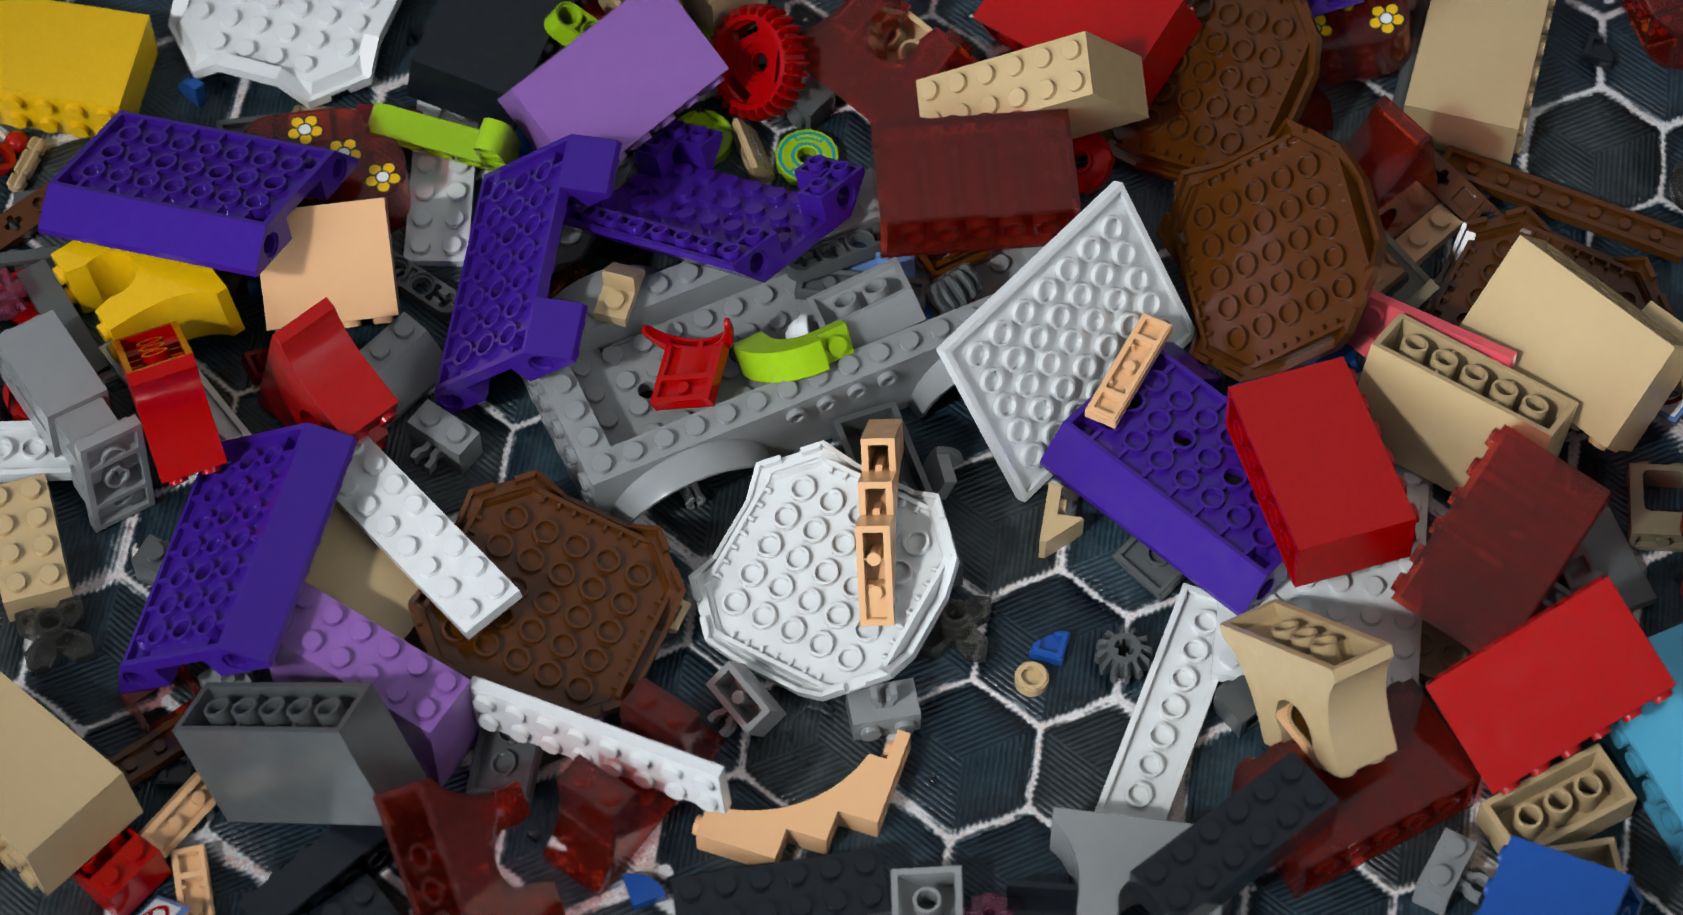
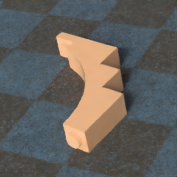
(876, 527)
(854, 803)

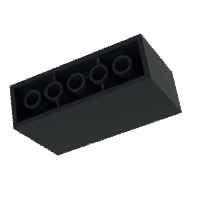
(479, 53)

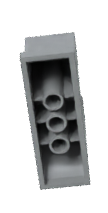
(1102, 852)

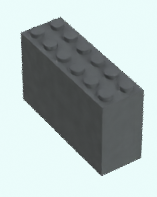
(296, 750)

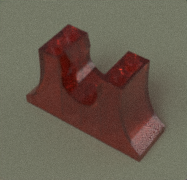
(853, 61)
(1398, 163)
(609, 816)
(448, 850)

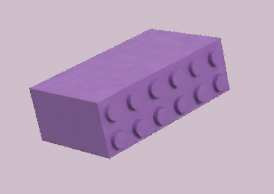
(618, 78)
(420, 692)

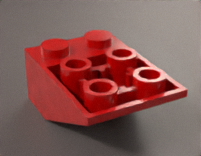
(123, 873)

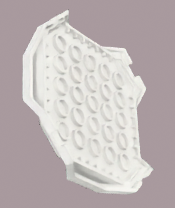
(291, 44)
(788, 578)

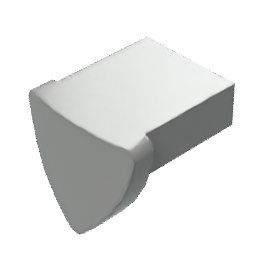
(940, 470)

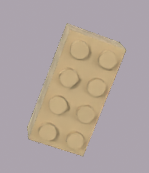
(31, 548)
(1560, 804)

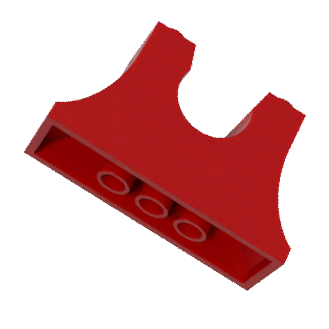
(324, 379)
(170, 403)

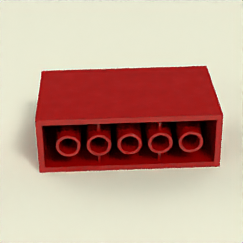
(1150, 28)
(1321, 471)
(1551, 685)

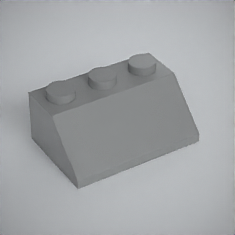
(870, 303)
(404, 360)
(927, 891)

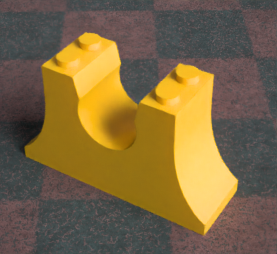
(143, 292)

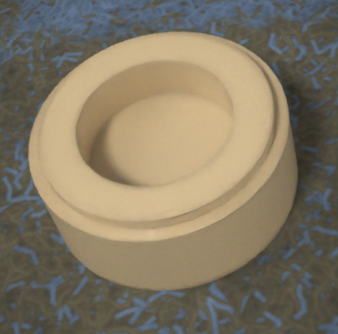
(1031, 679)

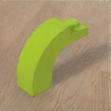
(793, 358)

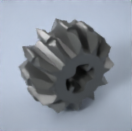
(954, 288)
(1118, 666)

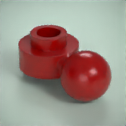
(13, 146)

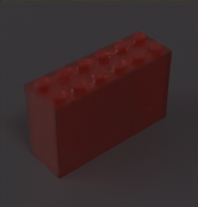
(973, 182)
(1500, 541)
(1382, 801)

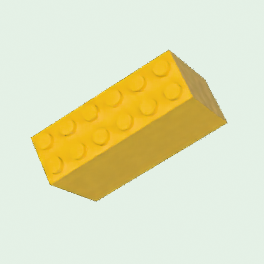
(71, 65)

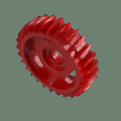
(779, 42)

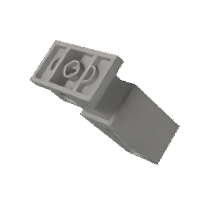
(76, 419)

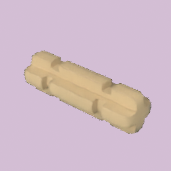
(27, 164)

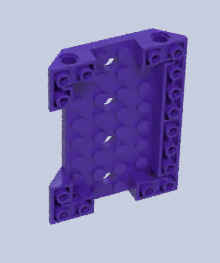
(188, 192)
(717, 218)
(503, 289)
(1174, 493)
(239, 556)

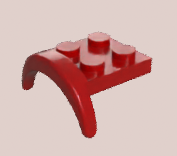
(689, 368)

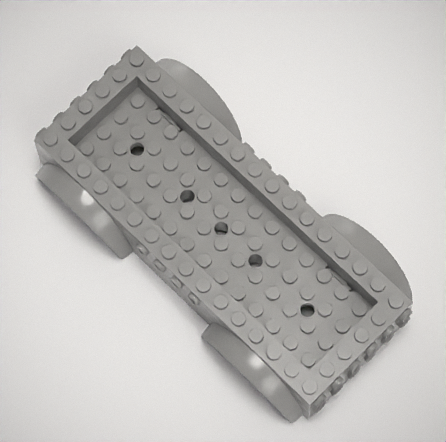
(633, 457)

